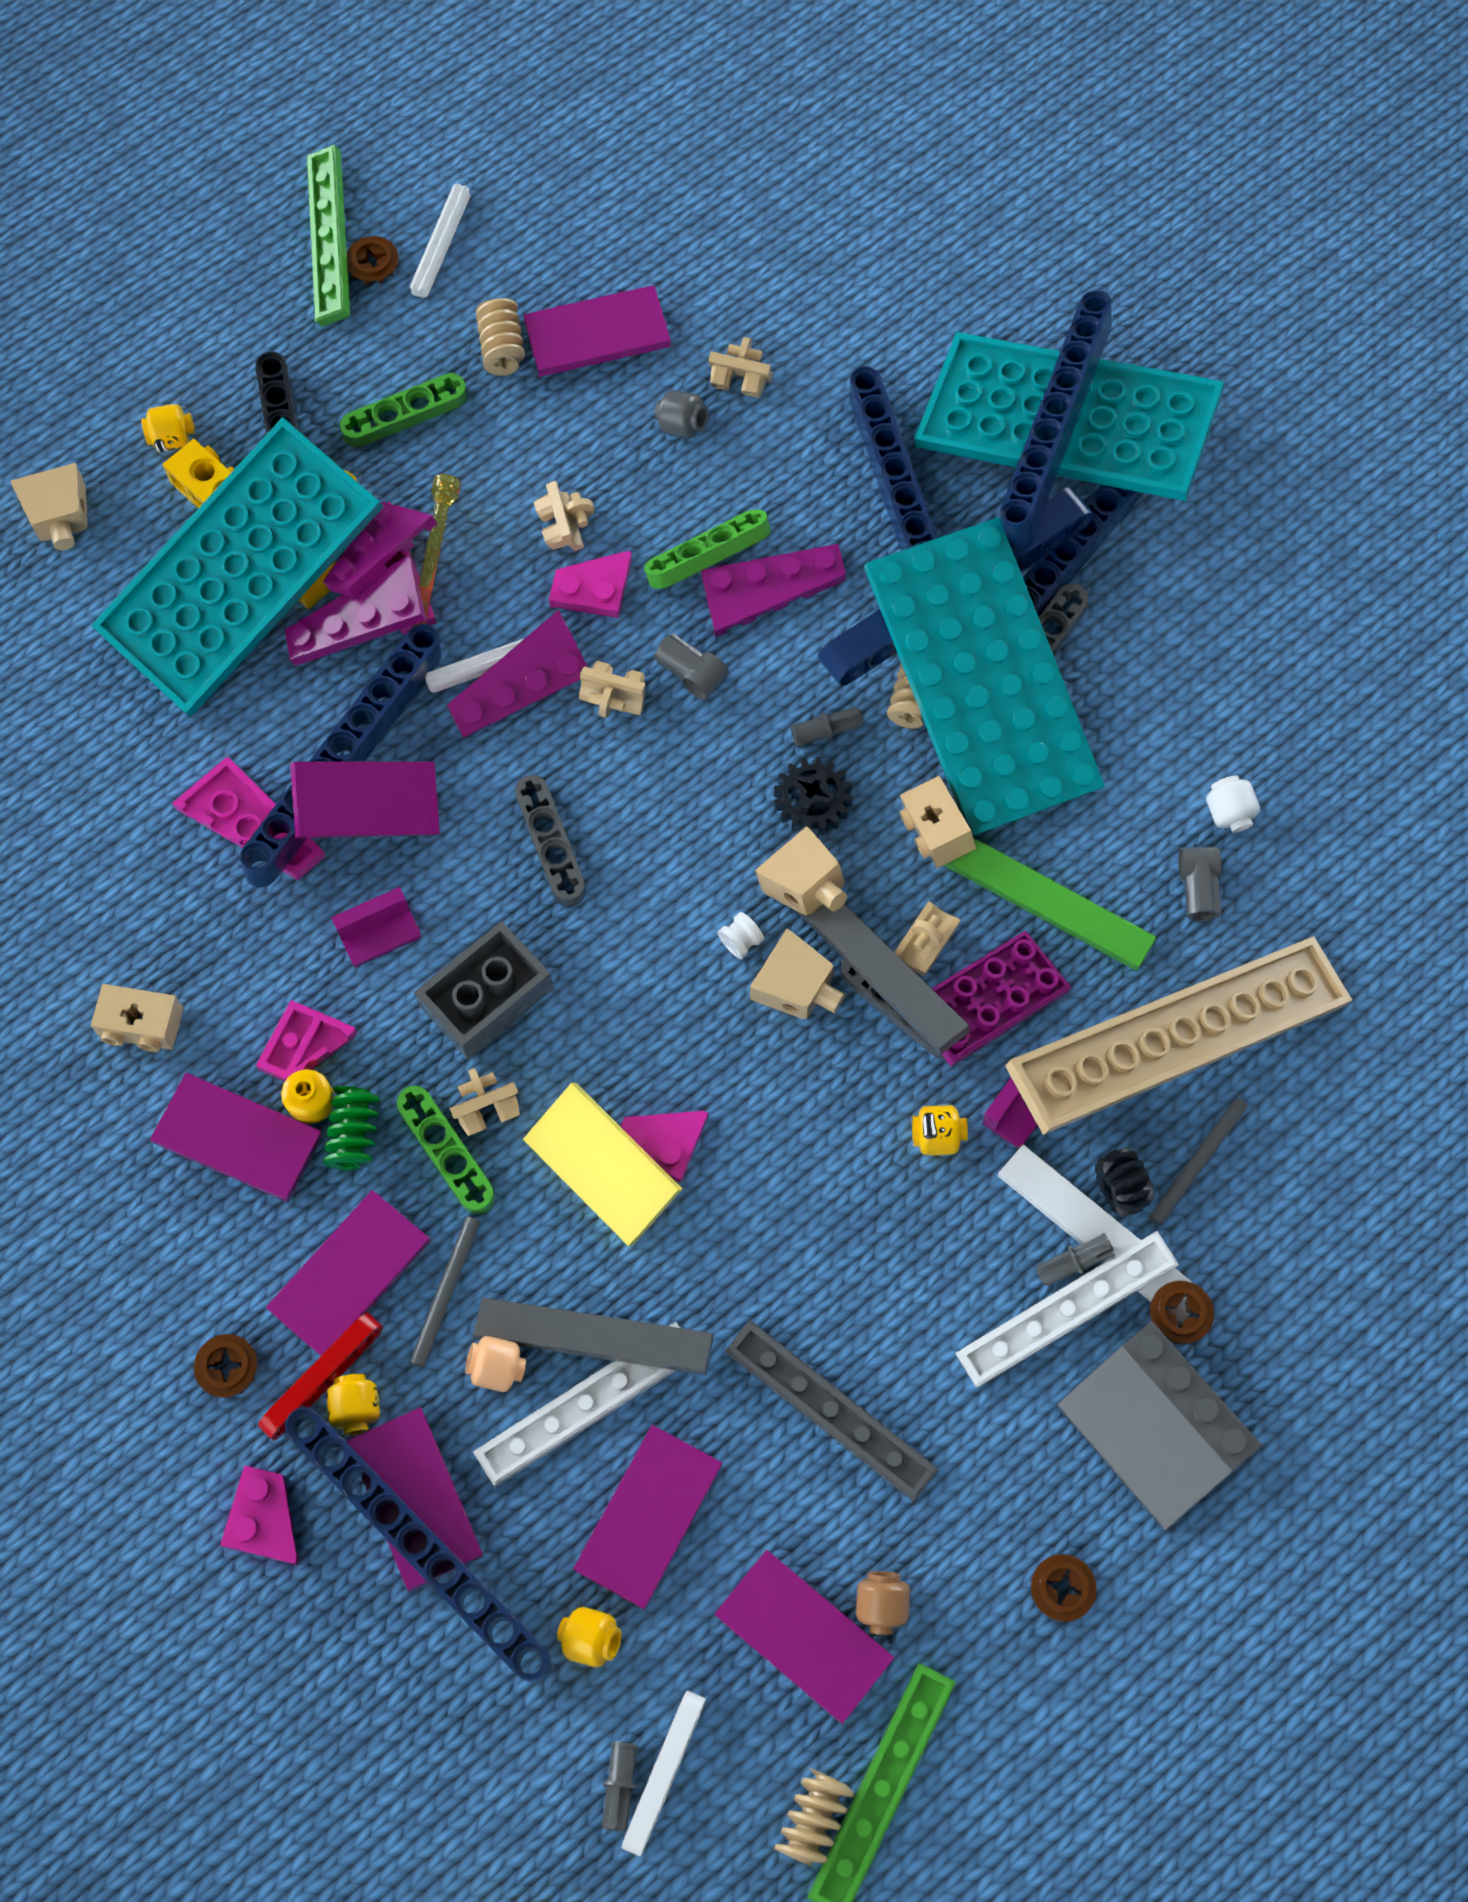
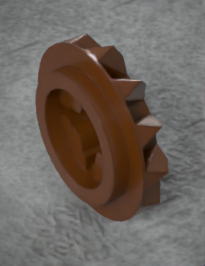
(382, 251)
(1196, 1302)
(213, 1354)
(1080, 1579)

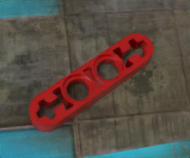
(321, 1374)

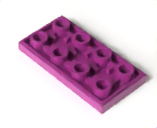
(597, 330)
(364, 799)
(1000, 993)
(236, 1137)
(348, 1273)
(413, 1467)
(647, 1517)
(804, 1636)

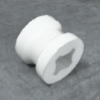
(740, 935)

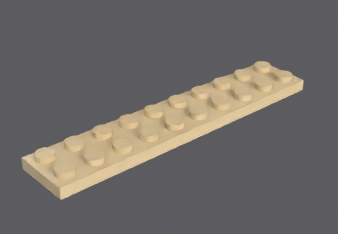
(1176, 1034)

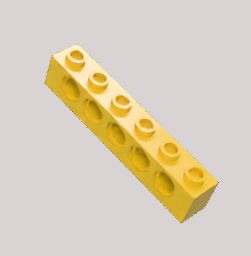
(193, 465)

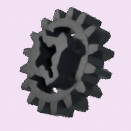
(803, 785)

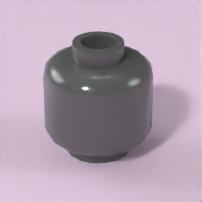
(681, 414)

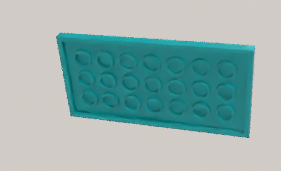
(1133, 433)
(237, 566)
(984, 676)

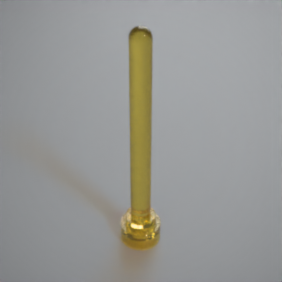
(444, 491)

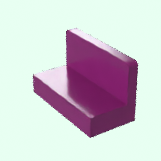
(376, 927)
(1010, 1116)

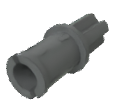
(826, 726)
(1075, 1259)
(619, 1786)

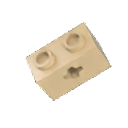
(937, 822)
(121, 1005)

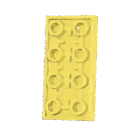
(602, 1164)

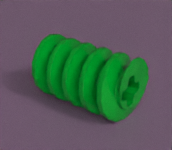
(350, 1128)

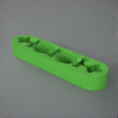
(401, 405)
(738, 532)
(448, 1148)

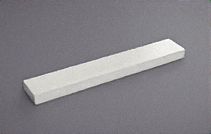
(1076, 1212)
(1066, 1309)
(565, 1417)

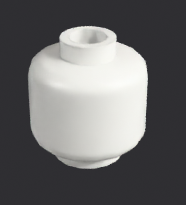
(1233, 804)

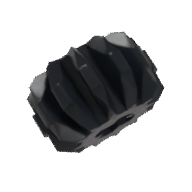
(1124, 1182)

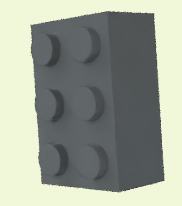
(484, 990)

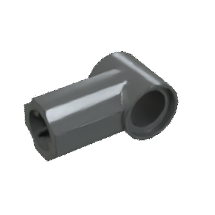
(698, 671)
(1200, 872)

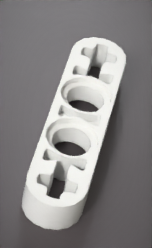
(663, 1773)

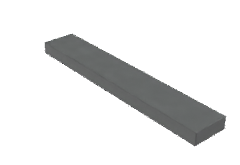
(889, 976)
(595, 1336)
(831, 1411)

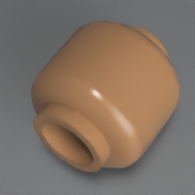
(883, 1602)

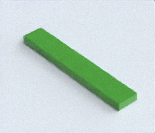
(328, 236)
(1055, 904)
(882, 1787)

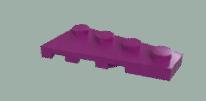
(754, 587)
(381, 608)
(526, 674)

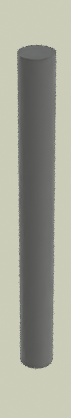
(1197, 1162)
(444, 1292)

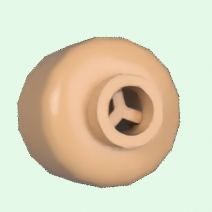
(495, 1364)

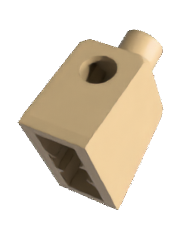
(54, 504)
(803, 875)
(796, 979)

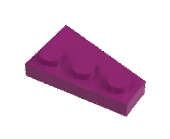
(374, 546)

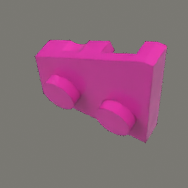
(592, 585)
(302, 1041)
(668, 1138)
(261, 1517)

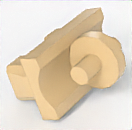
(754, 373)
(567, 512)
(612, 691)
(926, 938)
(502, 1098)

